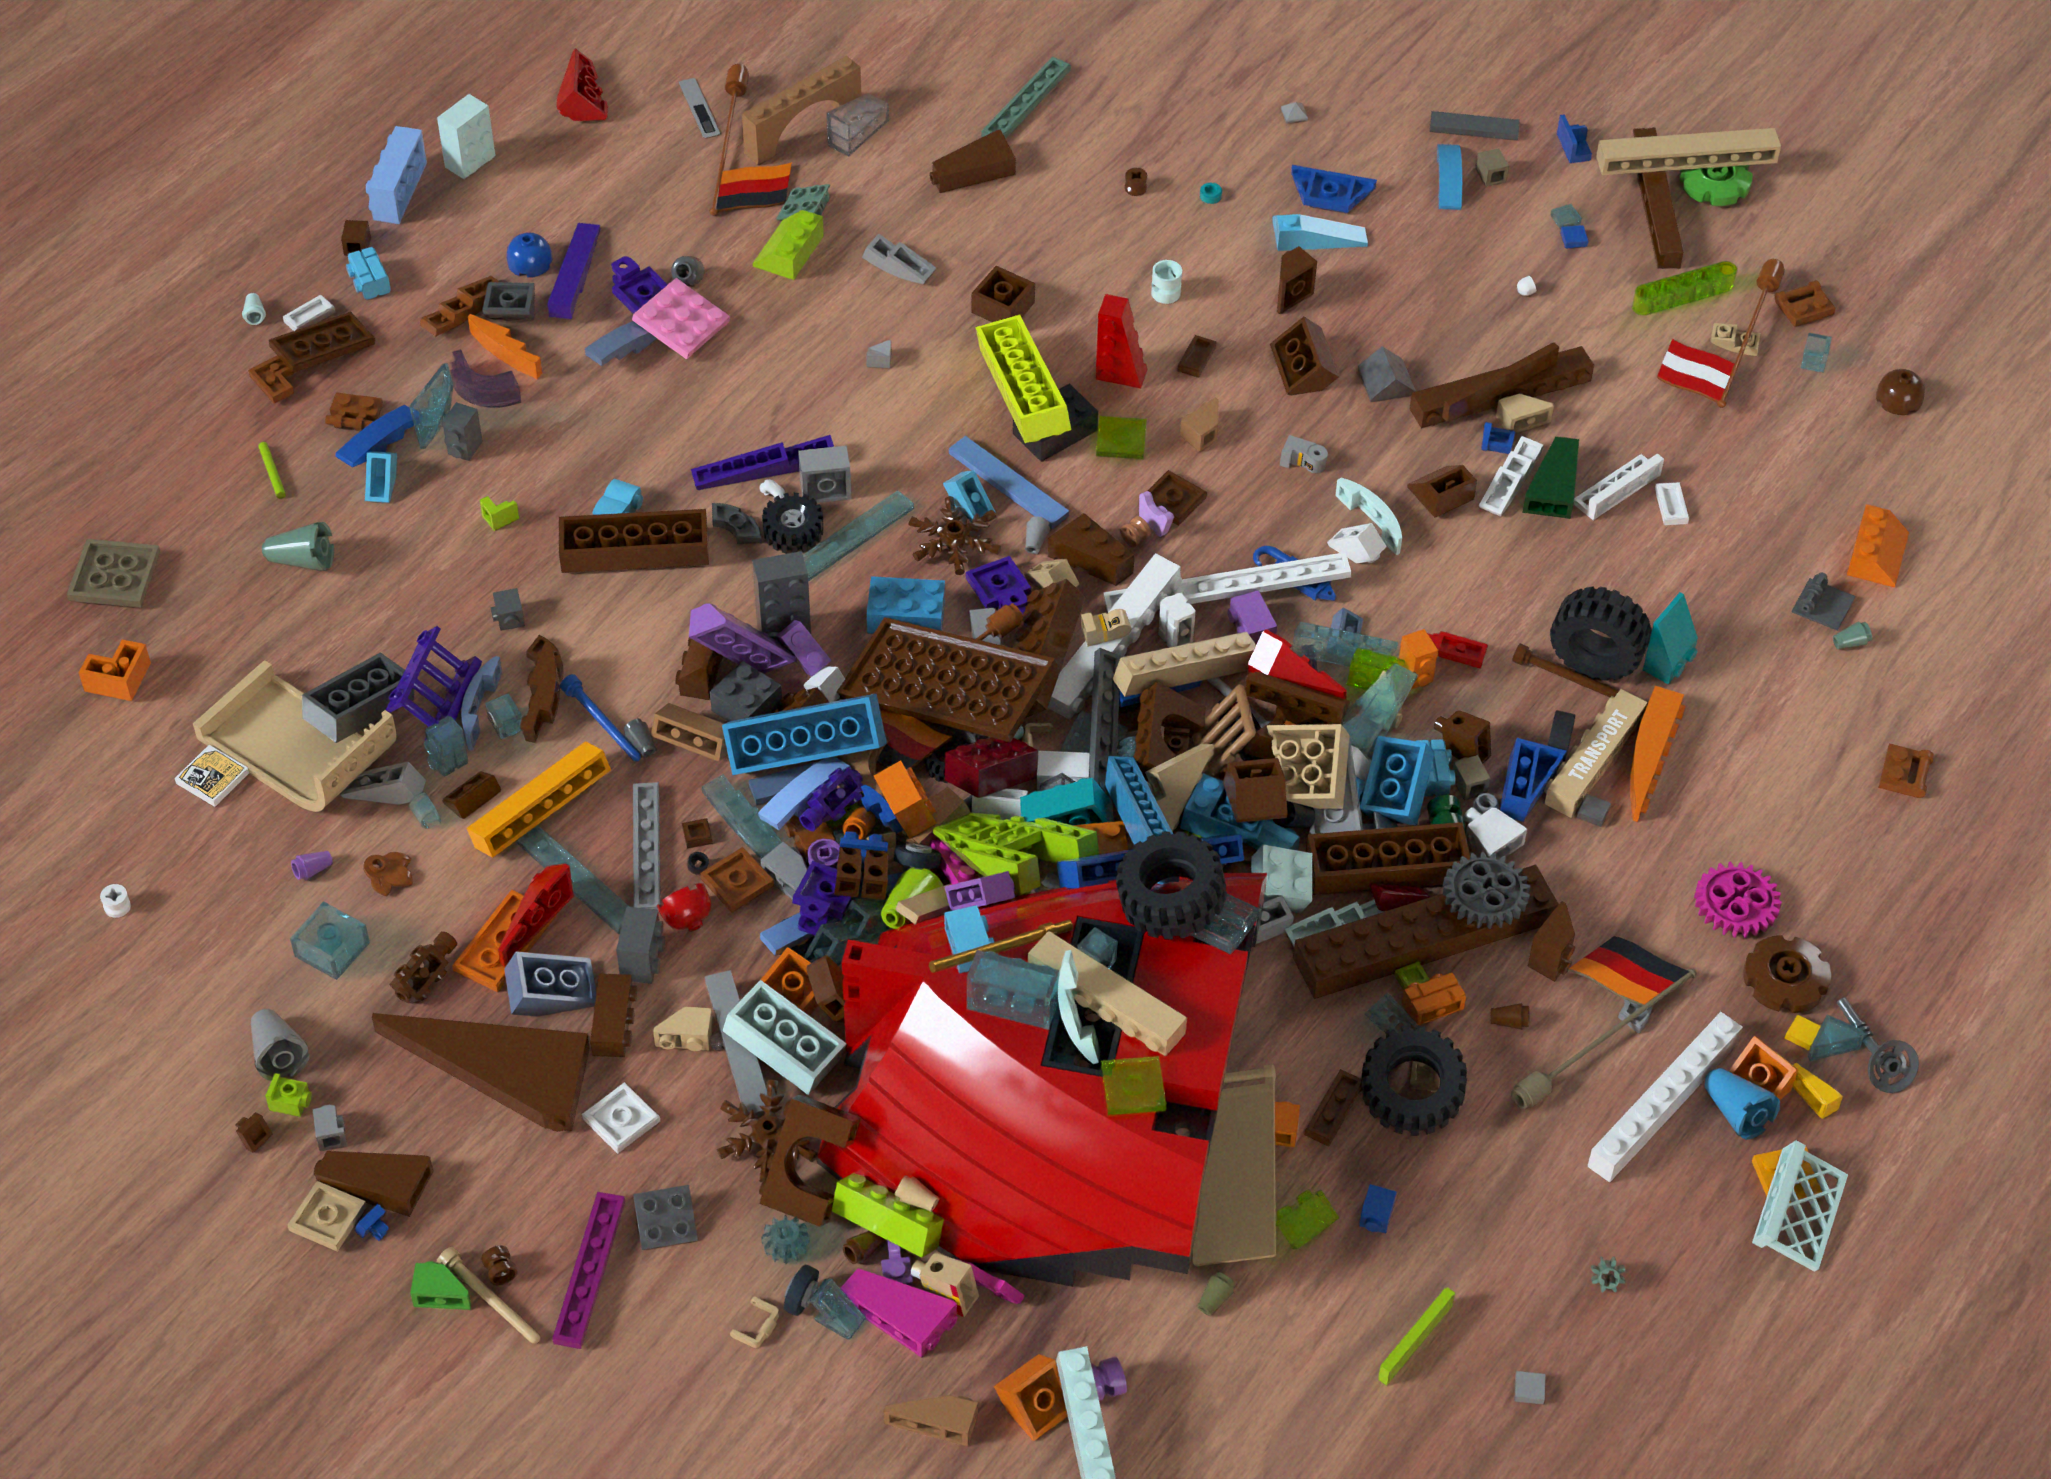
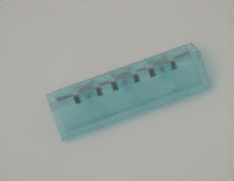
(1335, 645)

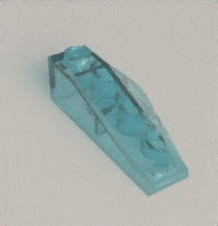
(432, 405)
(1377, 709)

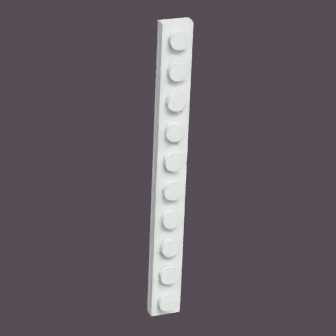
(1258, 578)

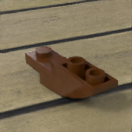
(545, 696)

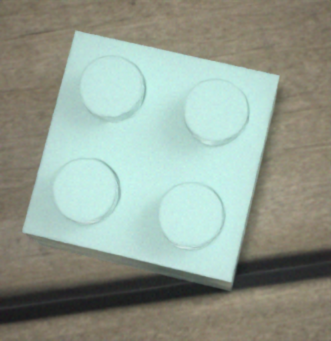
(1287, 875)

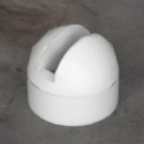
(1526, 286)

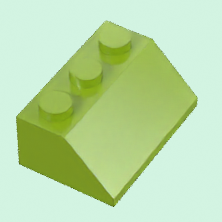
(791, 244)

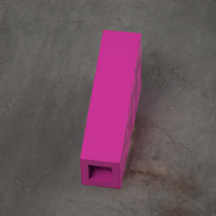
(901, 1311)

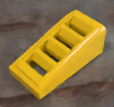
(1816, 1093)

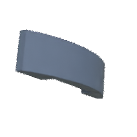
(485, 679)

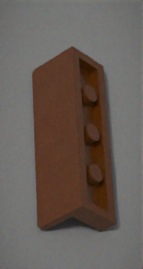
(1296, 697)

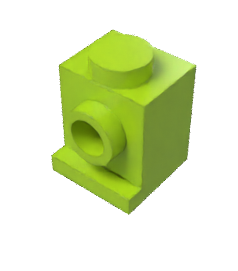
(288, 1096)

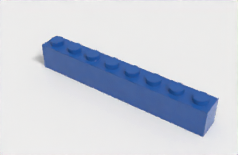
(1103, 867)

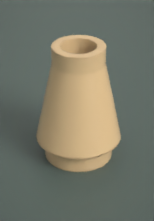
(916, 1194)

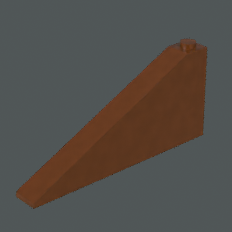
(520, 1067)

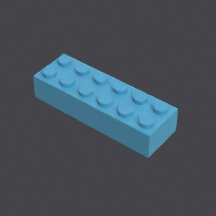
(804, 734)

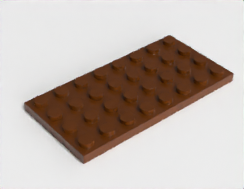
(948, 678)

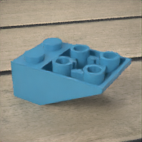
(1211, 814)

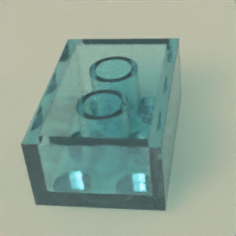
(1012, 989)

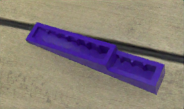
(573, 271)
(755, 464)

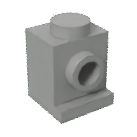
(329, 1128)

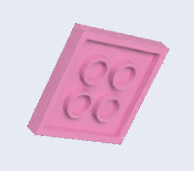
(681, 318)

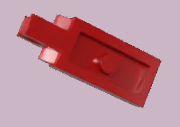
(1459, 649)

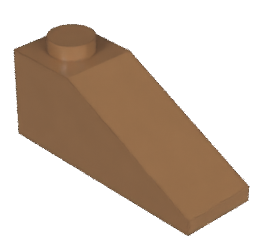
(937, 1417)

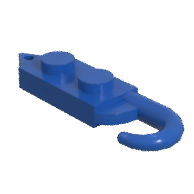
(1317, 590)

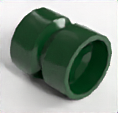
(1445, 810)

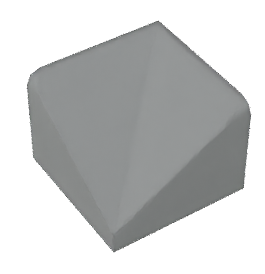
(879, 355)

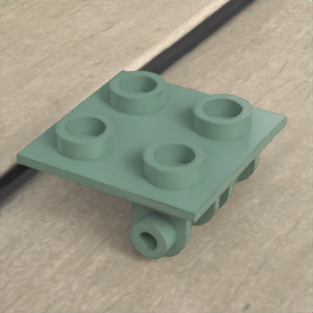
(808, 198)

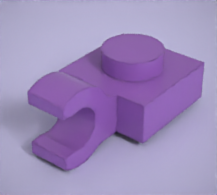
(896, 1267)

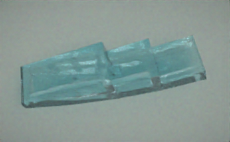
(741, 816)

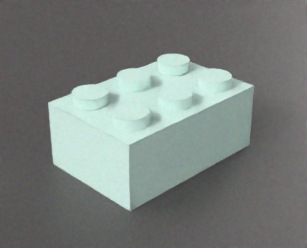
(466, 136)

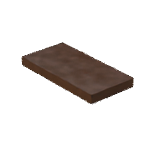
(321, 342)

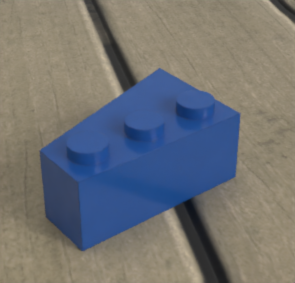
(1527, 775)

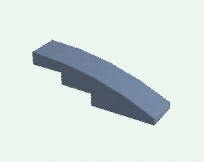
(619, 343)

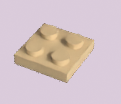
(327, 1216)

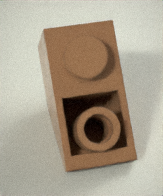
(1201, 426)

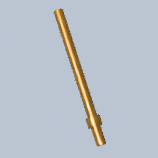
(1002, 945)

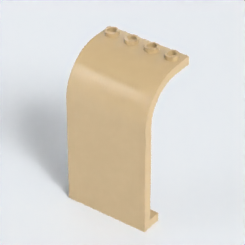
(265, 731)

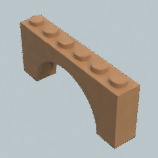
(766, 121)
(946, 803)

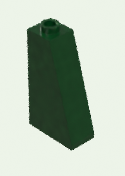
(1554, 483)

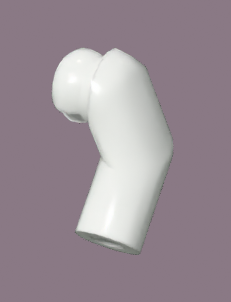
(772, 487)

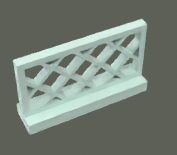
(1778, 1201)

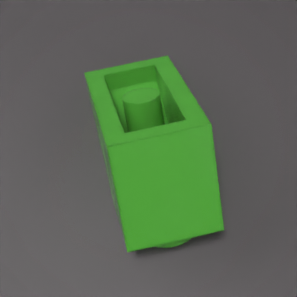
(438, 1288)

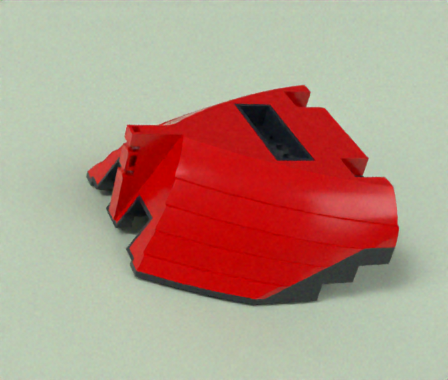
(1004, 1119)

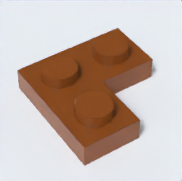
(271, 379)

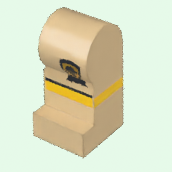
(1105, 626)

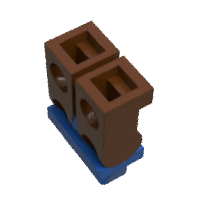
(866, 857)

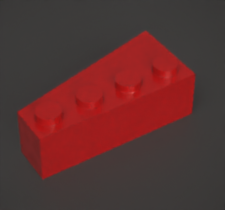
(1118, 350)

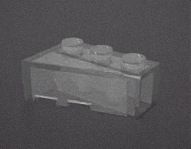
(855, 123)

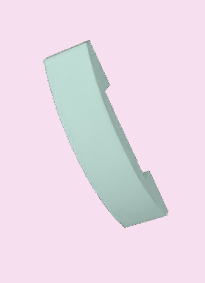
(1355, 495)
(1083, 1037)

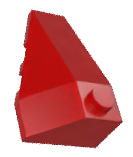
(579, 92)
(1276, 659)
(542, 901)

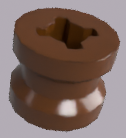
(1136, 181)

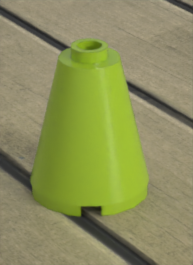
(908, 885)

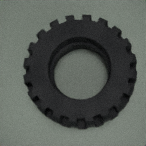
(1609, 614)
(1175, 912)
(1418, 1047)

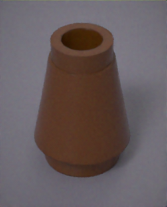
(1511, 1016)
(861, 1246)

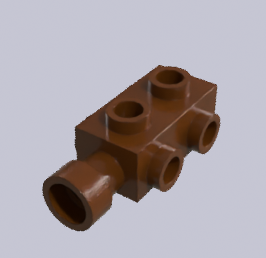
(421, 978)

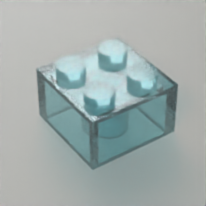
(330, 940)

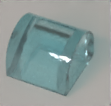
(424, 811)

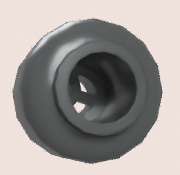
(688, 270)

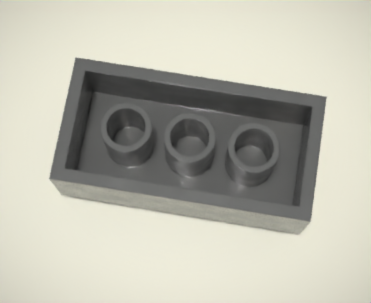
(781, 592)
(352, 698)

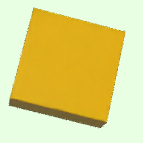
(1802, 1032)

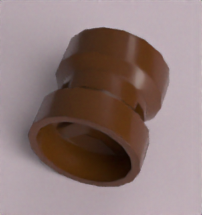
(499, 1265)

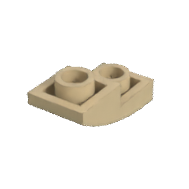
(1729, 338)

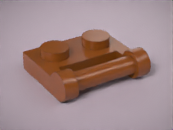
(1807, 309)
(1897, 768)

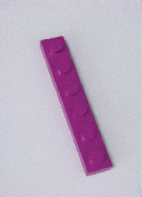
(588, 1270)

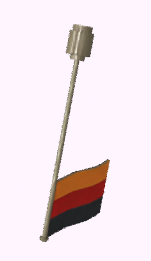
(1624, 971)

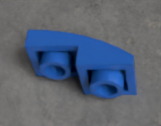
(880, 808)

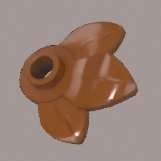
(391, 873)

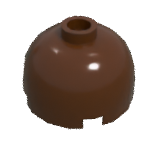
(1901, 392)

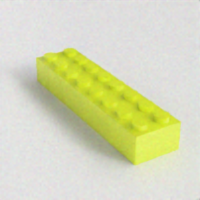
(1023, 379)

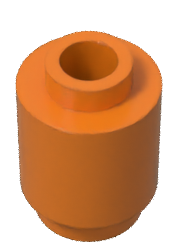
(859, 822)

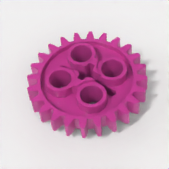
(1739, 892)

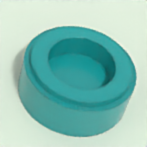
(1211, 193)

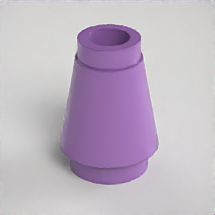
(310, 864)

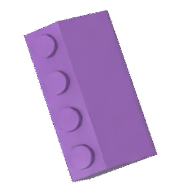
(737, 639)

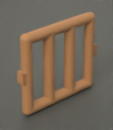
(1245, 722)

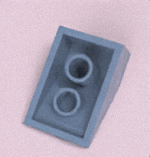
(549, 983)

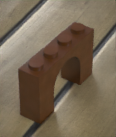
(1164, 708)
(783, 1187)

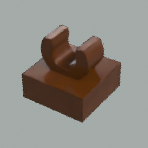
(253, 1131)

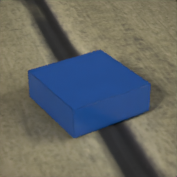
(1574, 236)

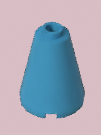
(1742, 1102)

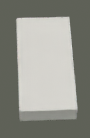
(309, 313)
(1671, 503)

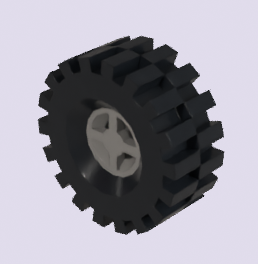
(793, 523)

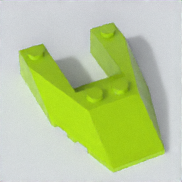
(1015, 845)

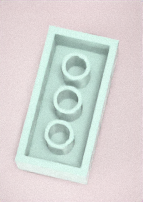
(784, 1037)

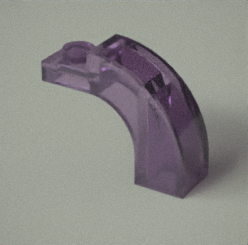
(483, 390)

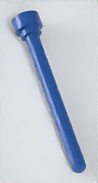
(573, 687)

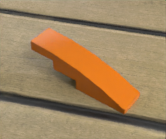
(509, 350)

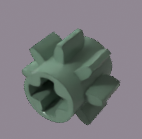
(1611, 1281)

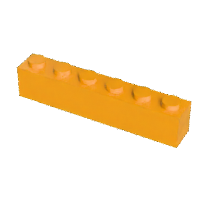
(538, 799)

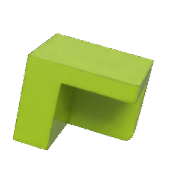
(499, 515)

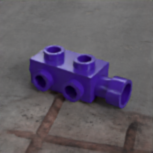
(829, 801)

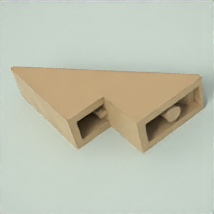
(1175, 780)

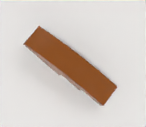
(457, 309)

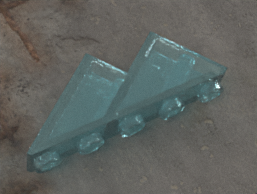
(860, 923)

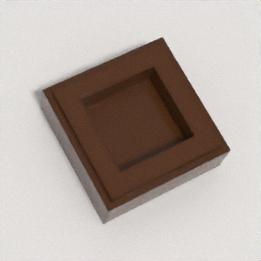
(697, 833)

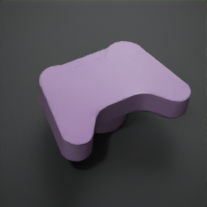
(1157, 517)

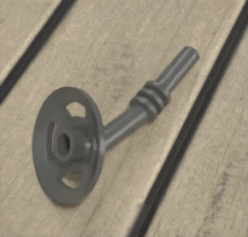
(1885, 1061)

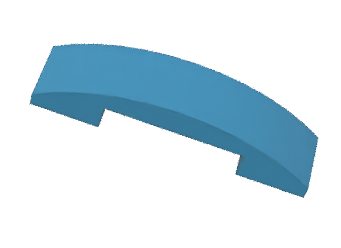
(1450, 176)

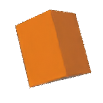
(1765, 1068)

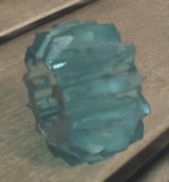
(785, 1239)

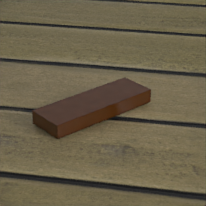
(1334, 1108)

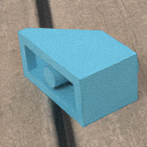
(968, 494)

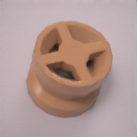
(1135, 531)

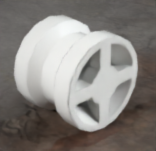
(121, 903)

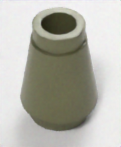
(1216, 1293)

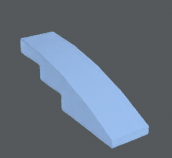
(793, 797)

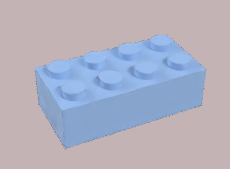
(396, 175)

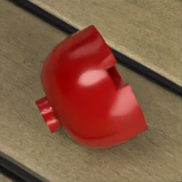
(686, 908)

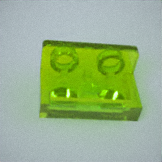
(1367, 667)
(1305, 1218)

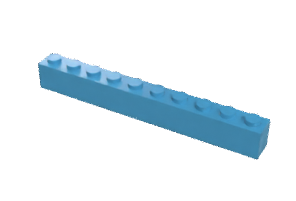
(1135, 802)

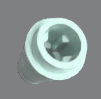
(253, 310)

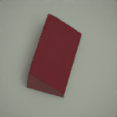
(1394, 896)

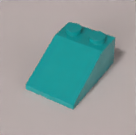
(1671, 641)

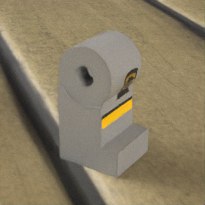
(1304, 454)

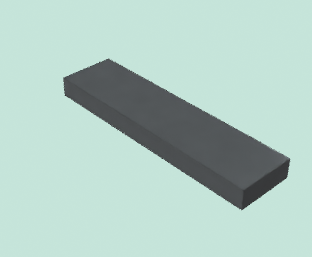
(1474, 125)

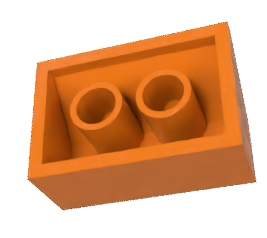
(1878, 547)

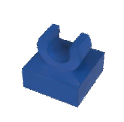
(373, 1223)

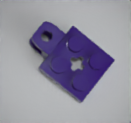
(631, 281)
(1014, 586)
(816, 904)

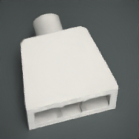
(1493, 833)

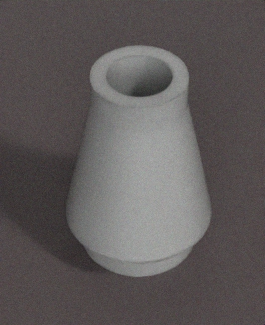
(1036, 532)

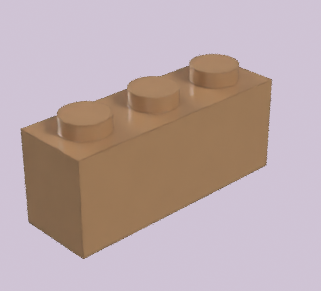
(690, 731)

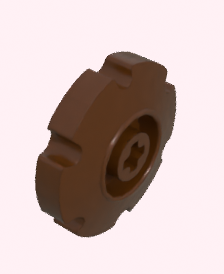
(1787, 974)

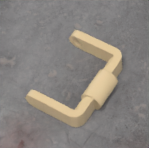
(1035, 727)
(766, 1328)

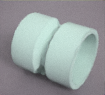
(1166, 281)

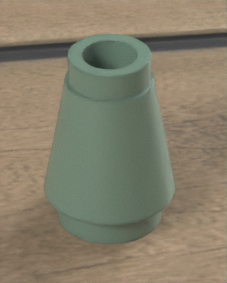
(1854, 635)

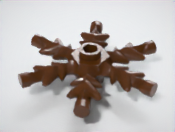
(954, 535)
(763, 1130)

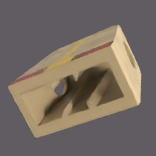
(949, 1280)

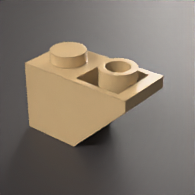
(685, 1029)

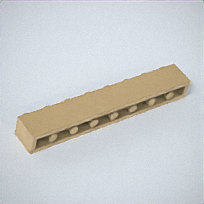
(1688, 151)

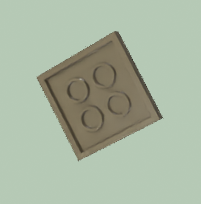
(113, 573)

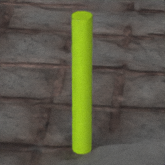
(272, 470)

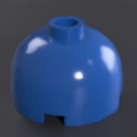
(529, 255)

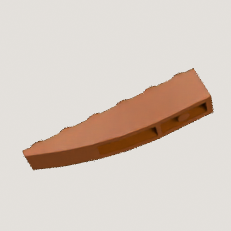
(1652, 744)

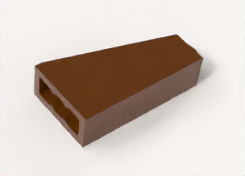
(974, 163)
(377, 1178)

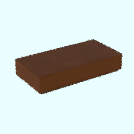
(1196, 356)

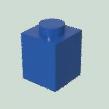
(1377, 1209)

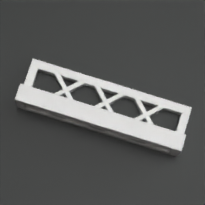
(1619, 489)

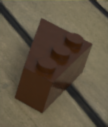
(1093, 549)

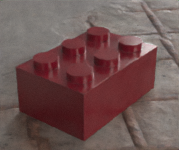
(990, 765)

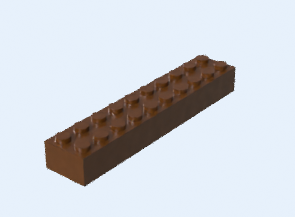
(1404, 936)

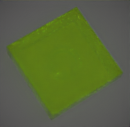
(1121, 437)
(1133, 1085)

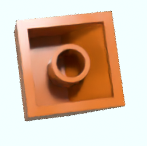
(1034, 1396)

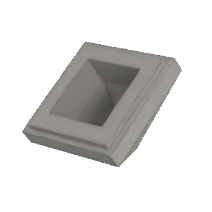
(1294, 112)

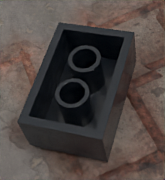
(1082, 419)

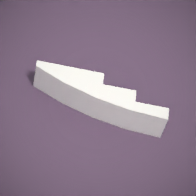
(1511, 476)

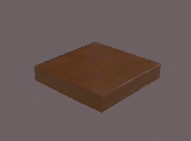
(1177, 496)

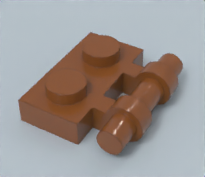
(353, 411)

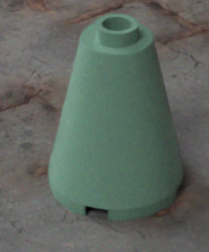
(301, 547)

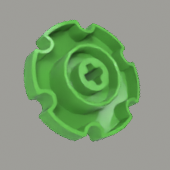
(1718, 184)

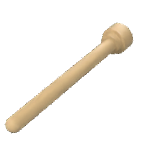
(454, 1263)

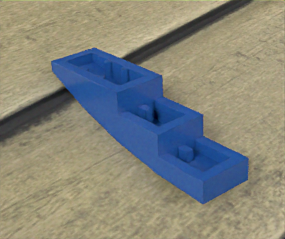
(376, 436)

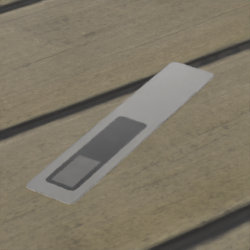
(699, 107)

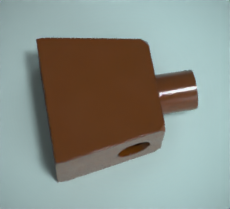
(1465, 735)

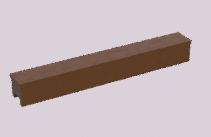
(1660, 213)

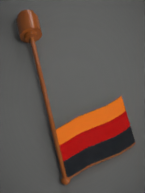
(748, 185)
(913, 740)

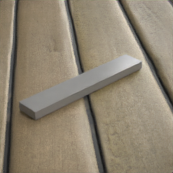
(646, 845)
(742, 1062)

